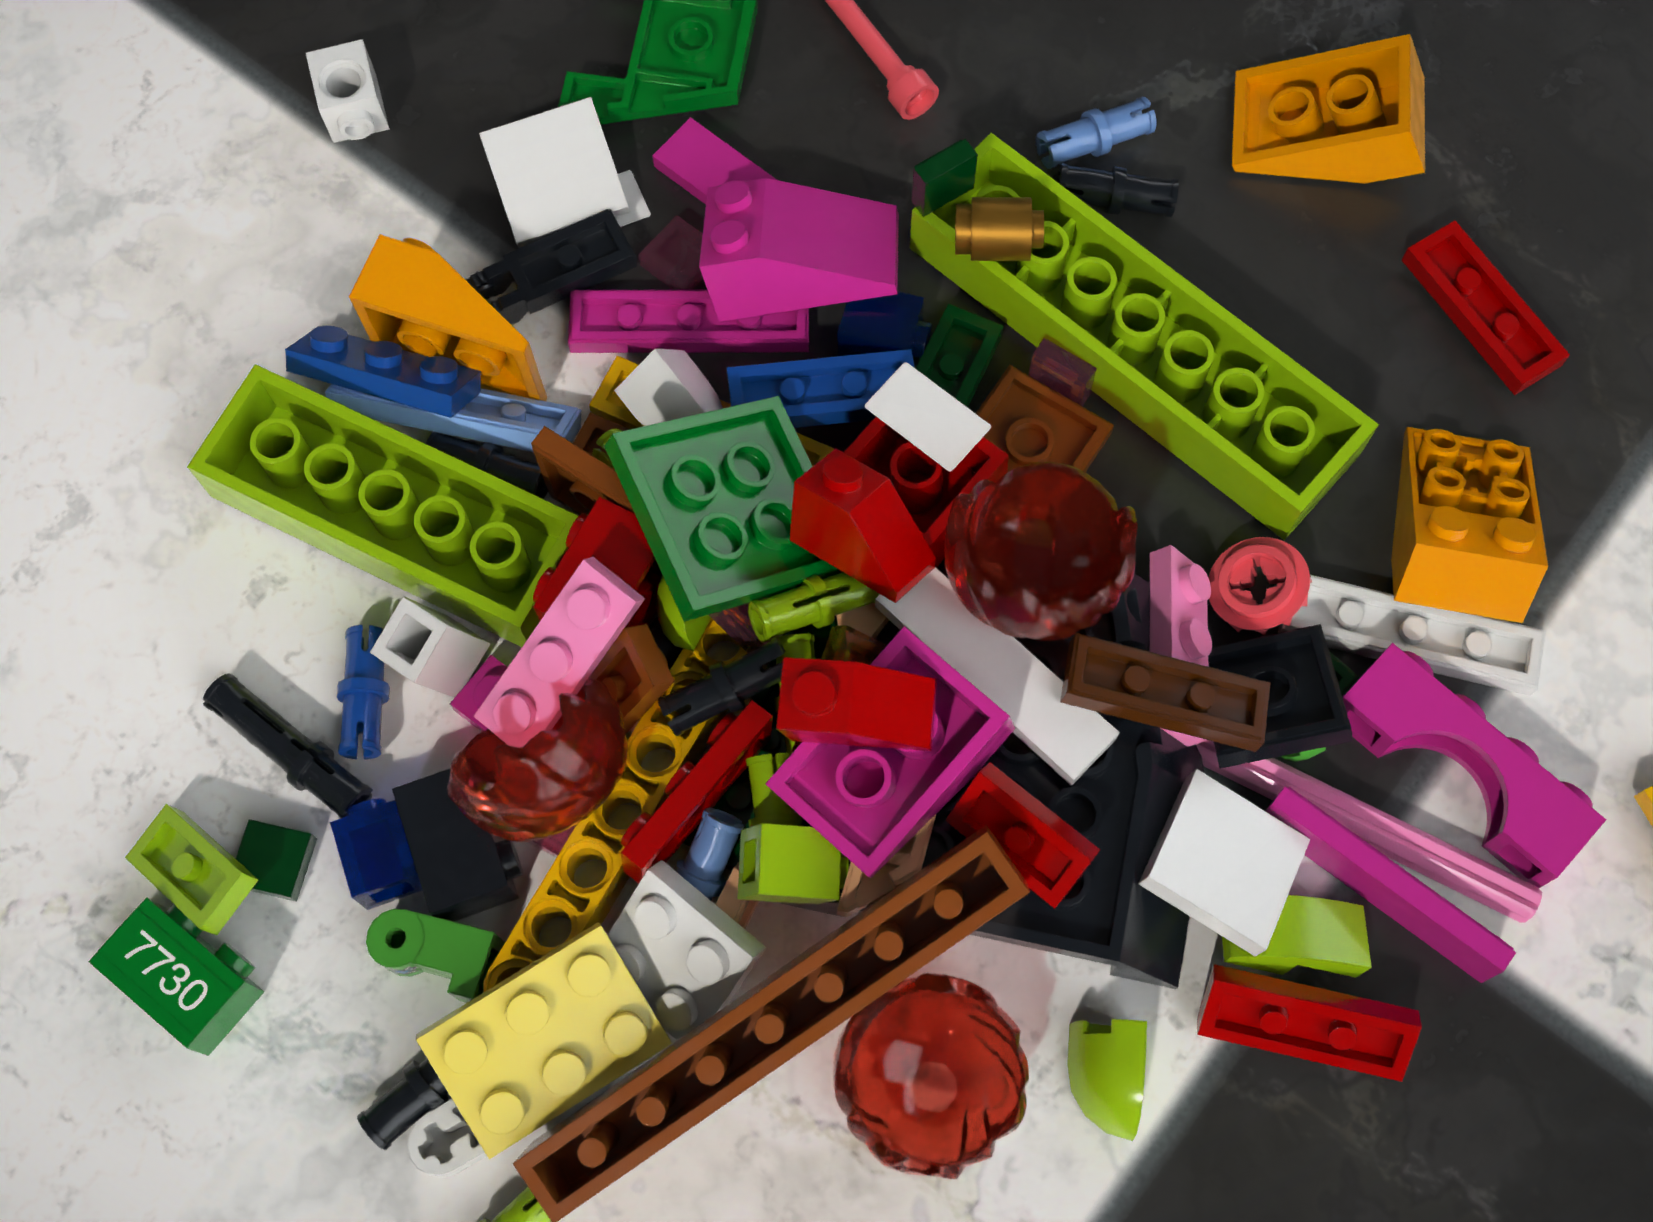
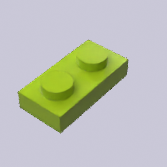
(191, 869)

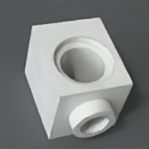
(347, 91)

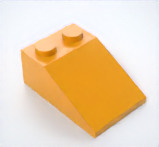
(1333, 114)
(431, 310)

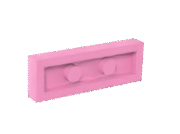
(1179, 613)
(559, 653)

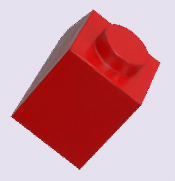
(859, 525)
(855, 705)

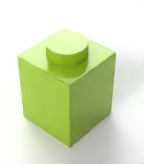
(789, 865)

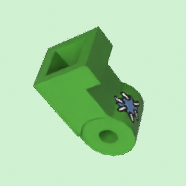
(422, 943)

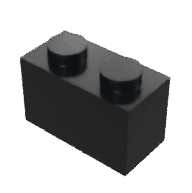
(455, 860)

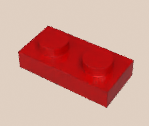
(1034, 837)

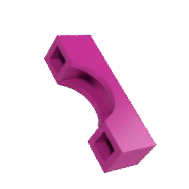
(1531, 815)

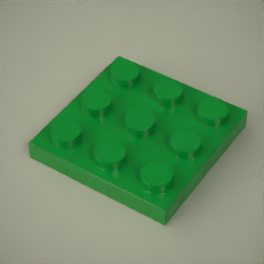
(719, 503)

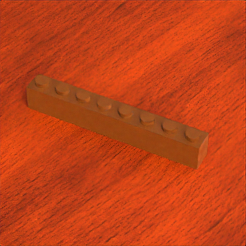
(771, 1023)

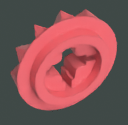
(1236, 571)

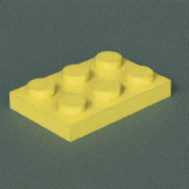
(543, 1040)

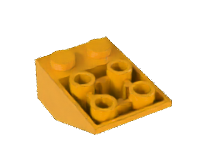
(1467, 526)

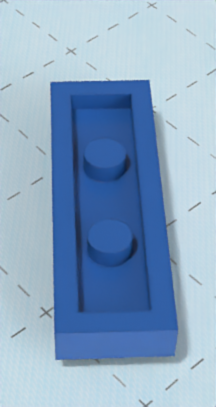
(384, 370)
(820, 388)

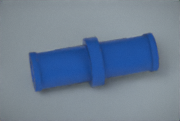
(362, 695)

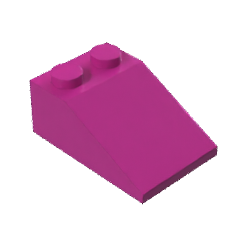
(794, 248)
(880, 797)

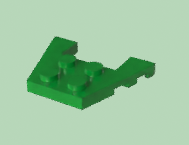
(681, 61)

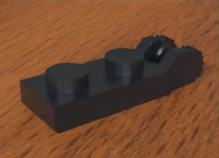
(556, 266)

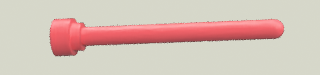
(909, 88)

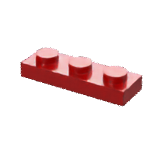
(1485, 307)
(694, 789)
(1308, 1022)

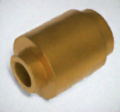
(998, 228)

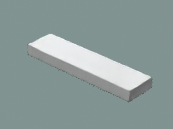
(1450, 641)
(1006, 673)

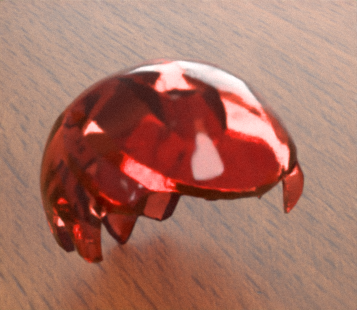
(1040, 551)
(549, 781)
(931, 1075)

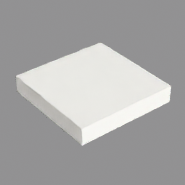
(553, 170)
(1225, 862)

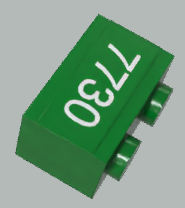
(178, 975)

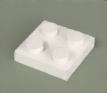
(682, 950)

